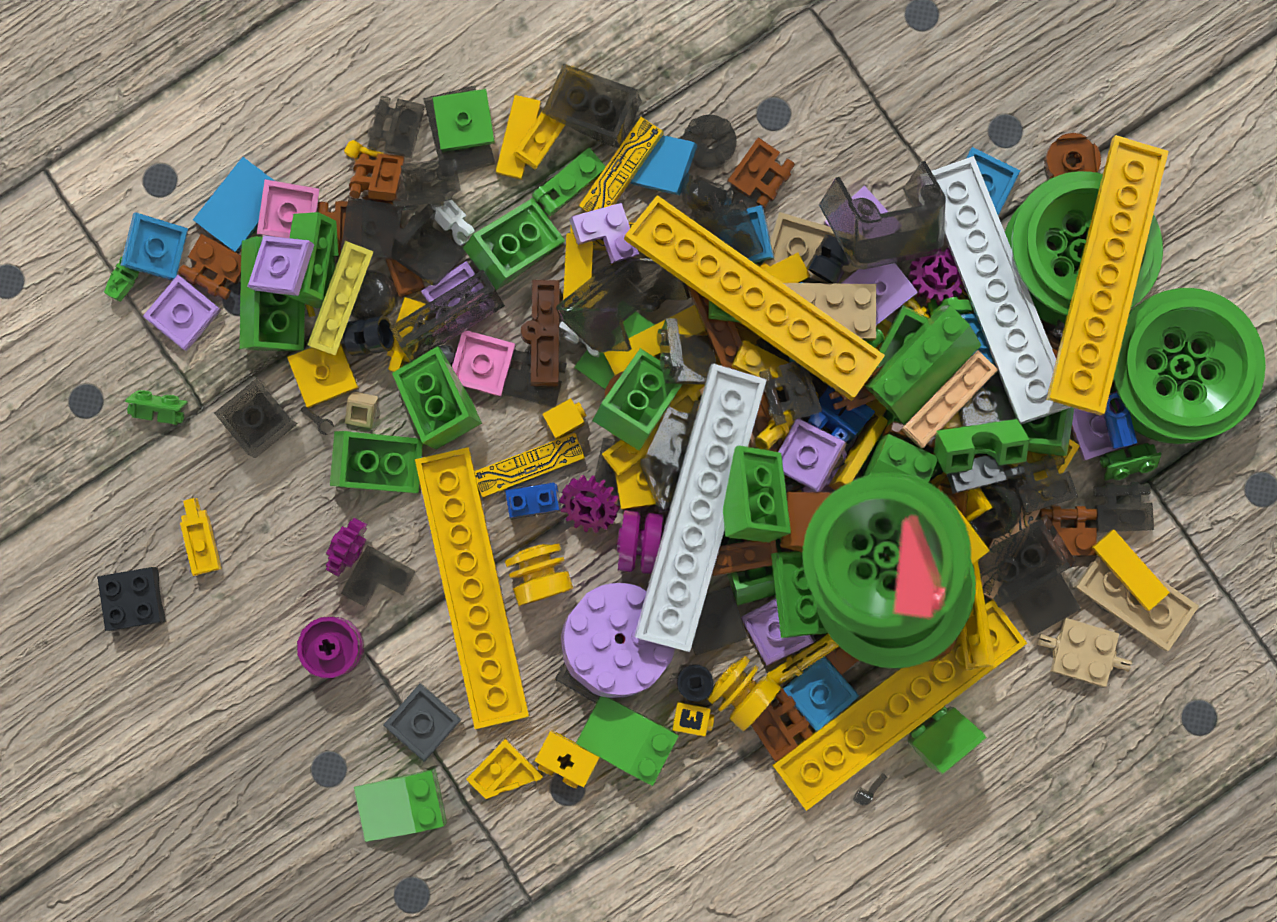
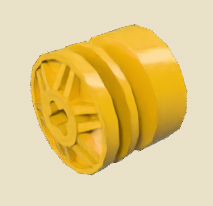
(538, 574)
(743, 693)

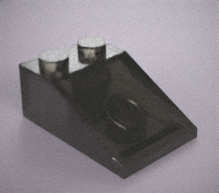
(593, 105)
(1024, 561)

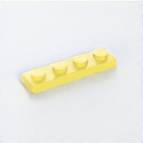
(340, 298)

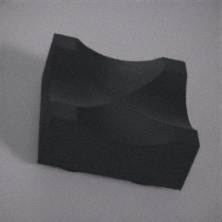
(131, 598)

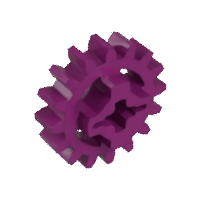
(929, 282)
(589, 503)
(346, 547)

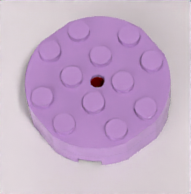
(591, 646)

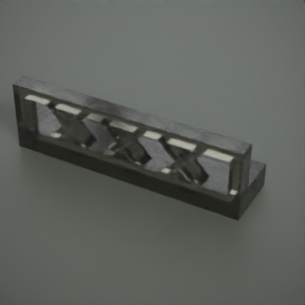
(449, 319)

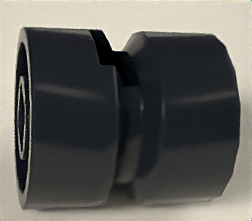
(830, 261)
(368, 336)
(695, 682)

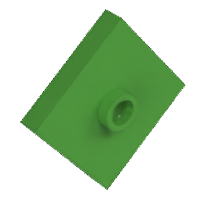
(463, 120)

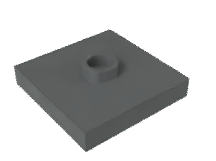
(422, 722)

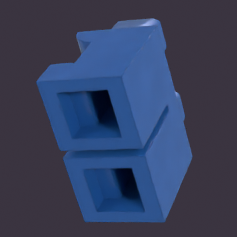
(846, 425)
(533, 500)

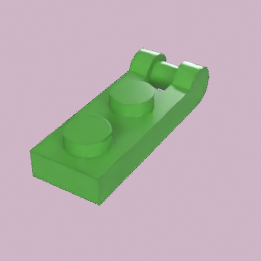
(570, 181)

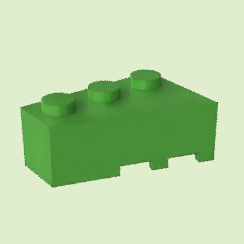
(321, 266)

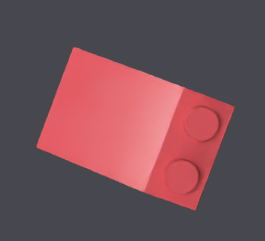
(918, 579)

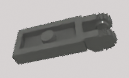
(984, 473)

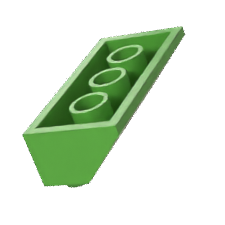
(267, 318)
(924, 363)

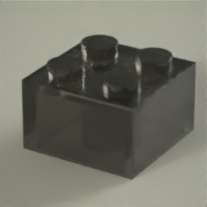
(255, 418)

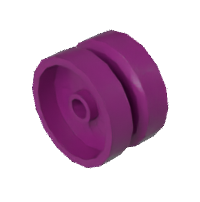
(639, 542)
(314, 652)

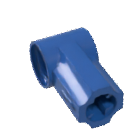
(1119, 424)

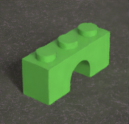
(1001, 440)

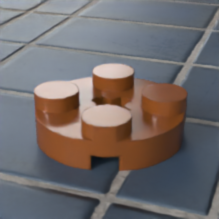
(1074, 144)

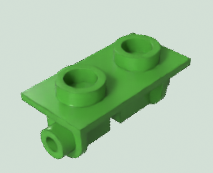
(145, 404)
(1142, 459)

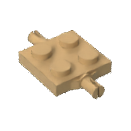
(1084, 652)

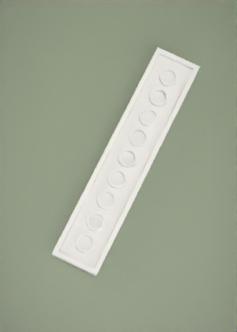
(997, 291)
(696, 512)

